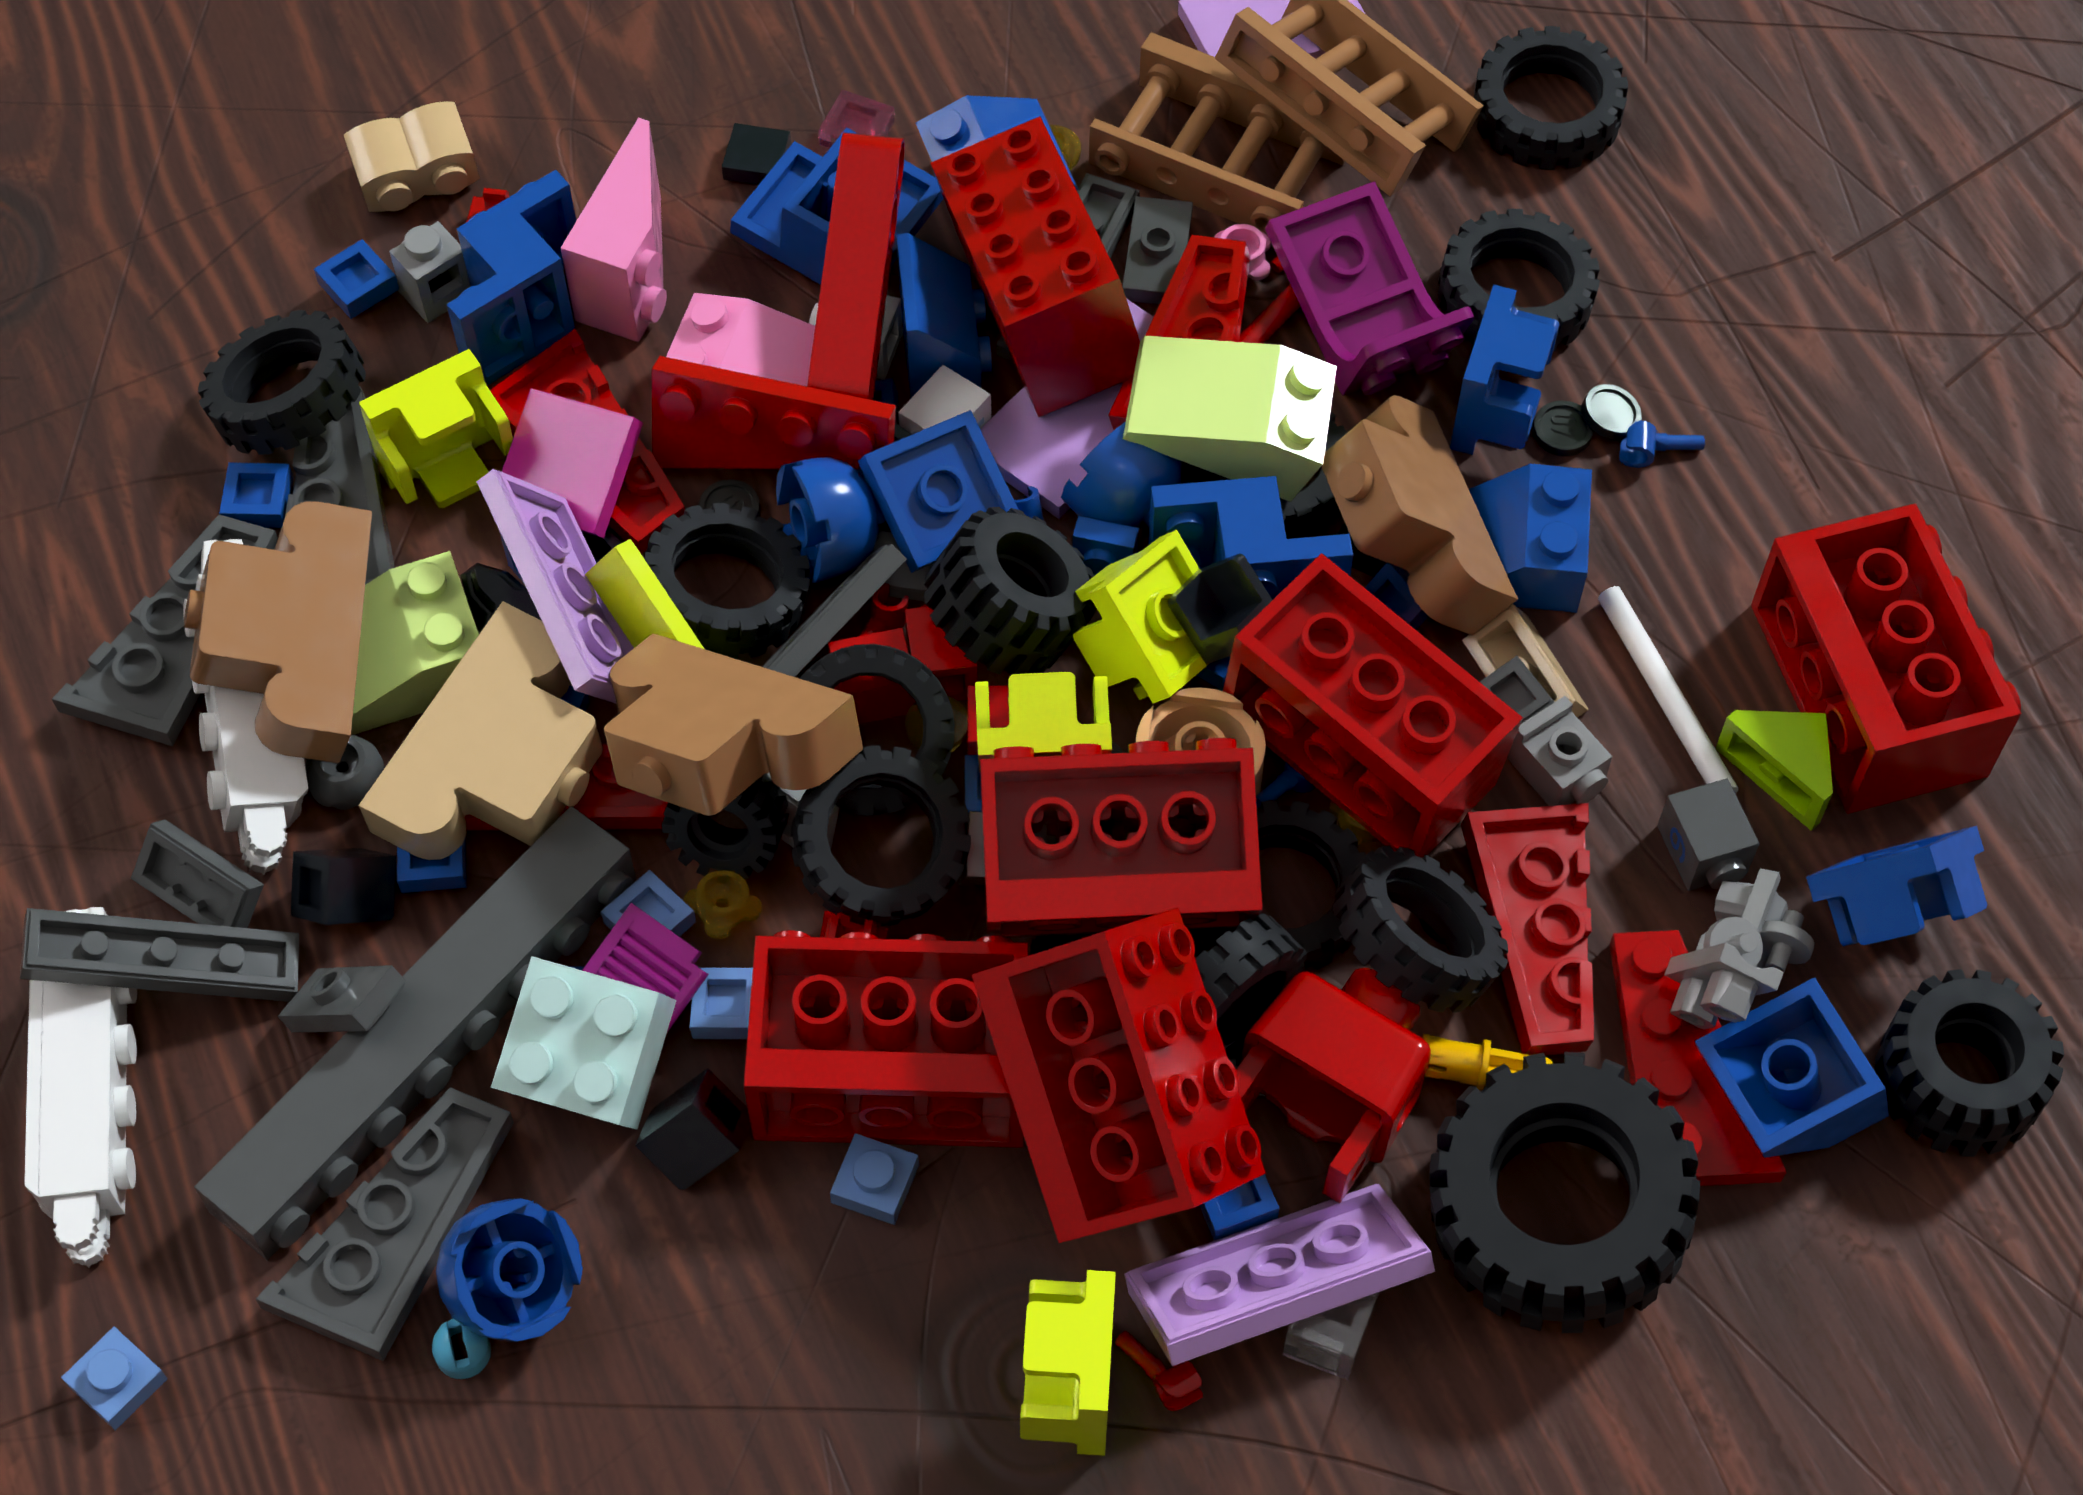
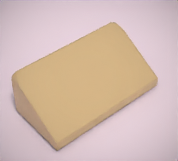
(1515, 635)

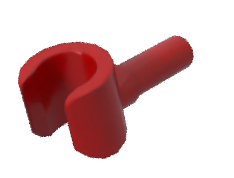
(882, 616)
(1175, 1386)

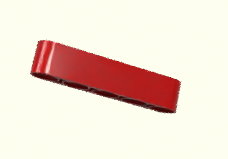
(857, 265)

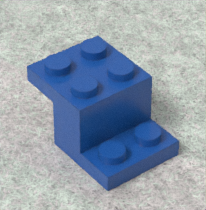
(794, 203)
(515, 277)
(1245, 519)

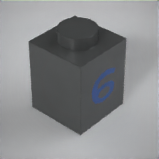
(1708, 835)

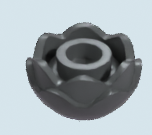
(345, 788)

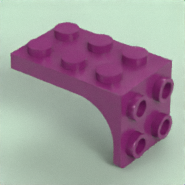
(1363, 291)

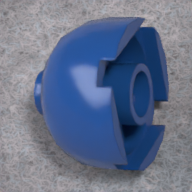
(1120, 481)
(829, 514)
(509, 1270)

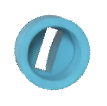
(477, 1348)

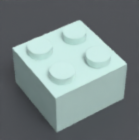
(584, 1043)

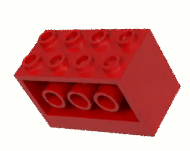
(1040, 265)
(1889, 653)
(1369, 709)
(1103, 883)
(876, 1041)
(1119, 1076)

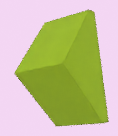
(1784, 757)

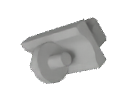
(1763, 907)
(1721, 975)

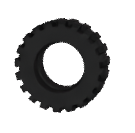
(1566, 1106)

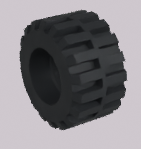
(1009, 592)
(1996, 1024)

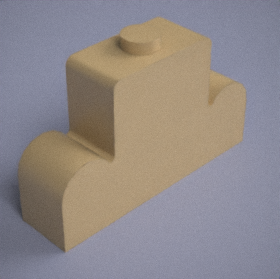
(488, 747)

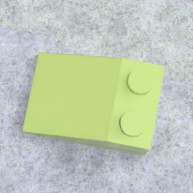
(1233, 408)
(409, 640)

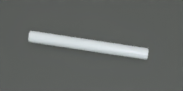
(1664, 687)

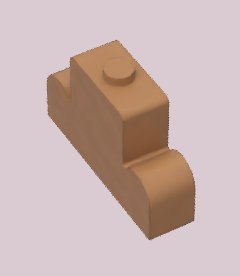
(1416, 512)
(288, 626)
(711, 725)

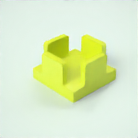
(432, 427)
(1137, 626)
(1043, 715)
(1068, 1361)

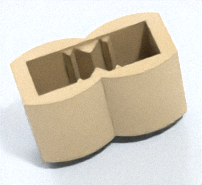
(411, 156)

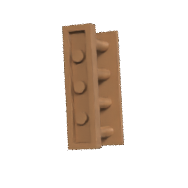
(1215, 91)
(1331, 108)

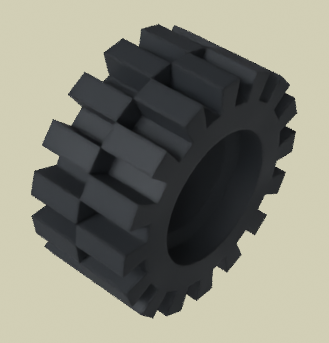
(727, 847)

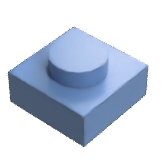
(656, 900)
(722, 1004)
(874, 1179)
(114, 1378)

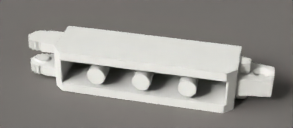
(251, 784)
(79, 1109)

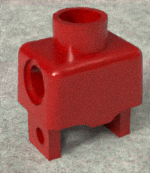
(1338, 1066)

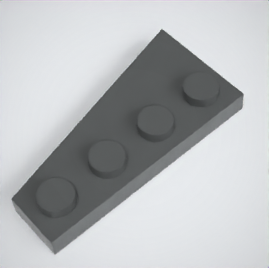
(344, 472)
(144, 674)
(380, 1251)

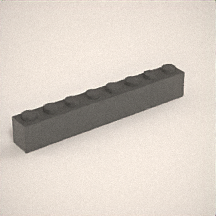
(448, 1006)

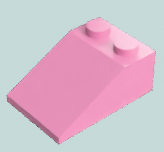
(617, 244)
(744, 338)

